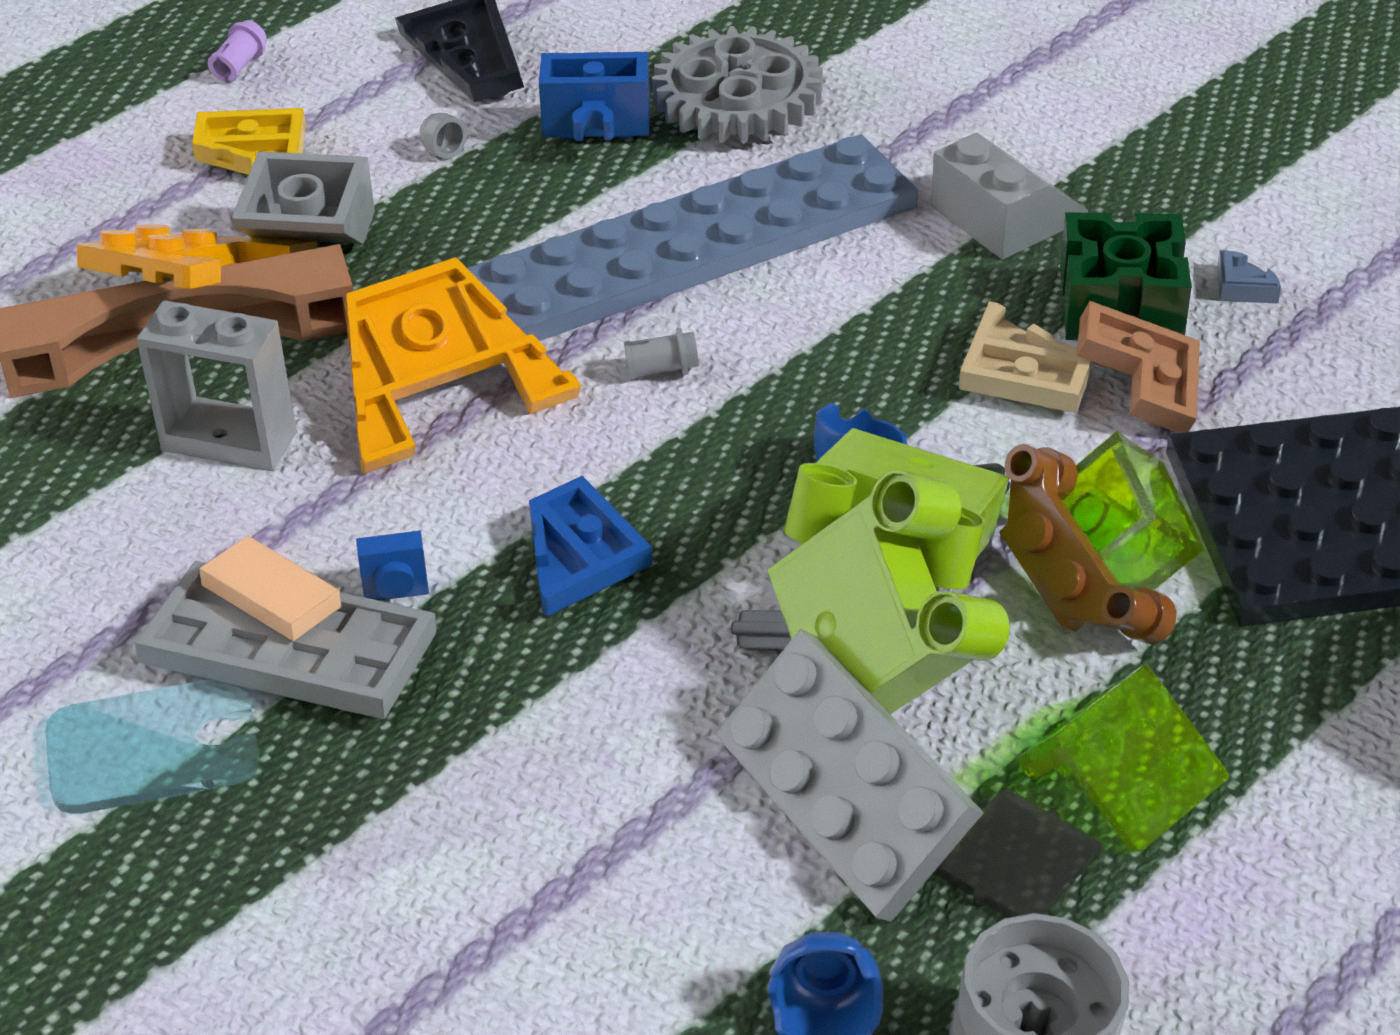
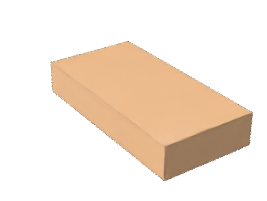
(270, 588)

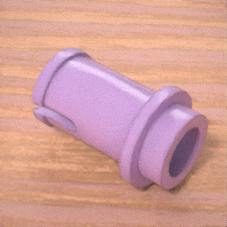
(244, 42)

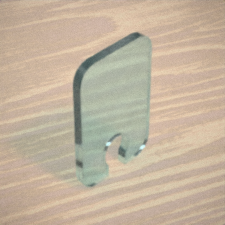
(146, 746)

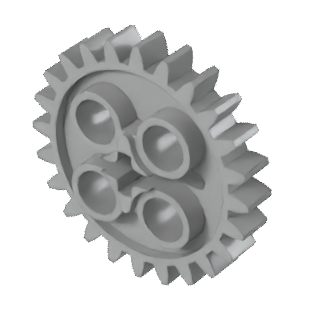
(737, 84)

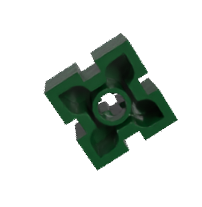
(1125, 268)

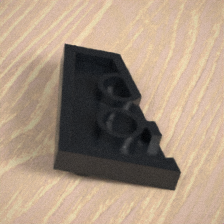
(466, 45)

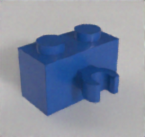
(594, 94)

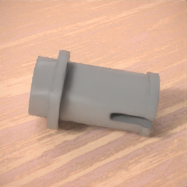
(662, 354)

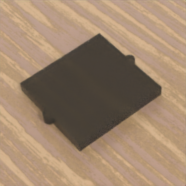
(1018, 857)

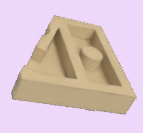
(1023, 364)

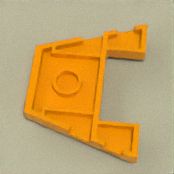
(188, 258)
(425, 334)

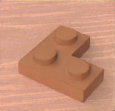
(1160, 362)

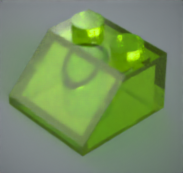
(1132, 514)

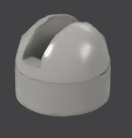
(443, 135)

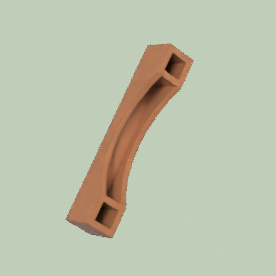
(65, 337)

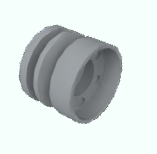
(1040, 980)

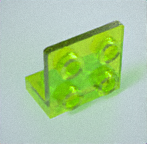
(1132, 757)

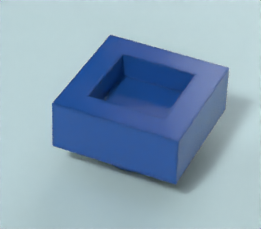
(392, 565)

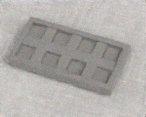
(345, 662)
(848, 775)

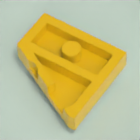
(236, 136)

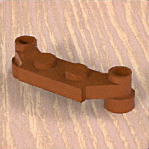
(1062, 558)

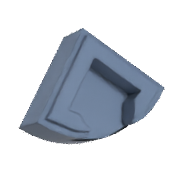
(1244, 281)

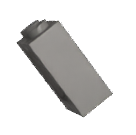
(190, 423)

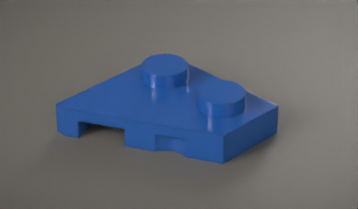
(581, 544)

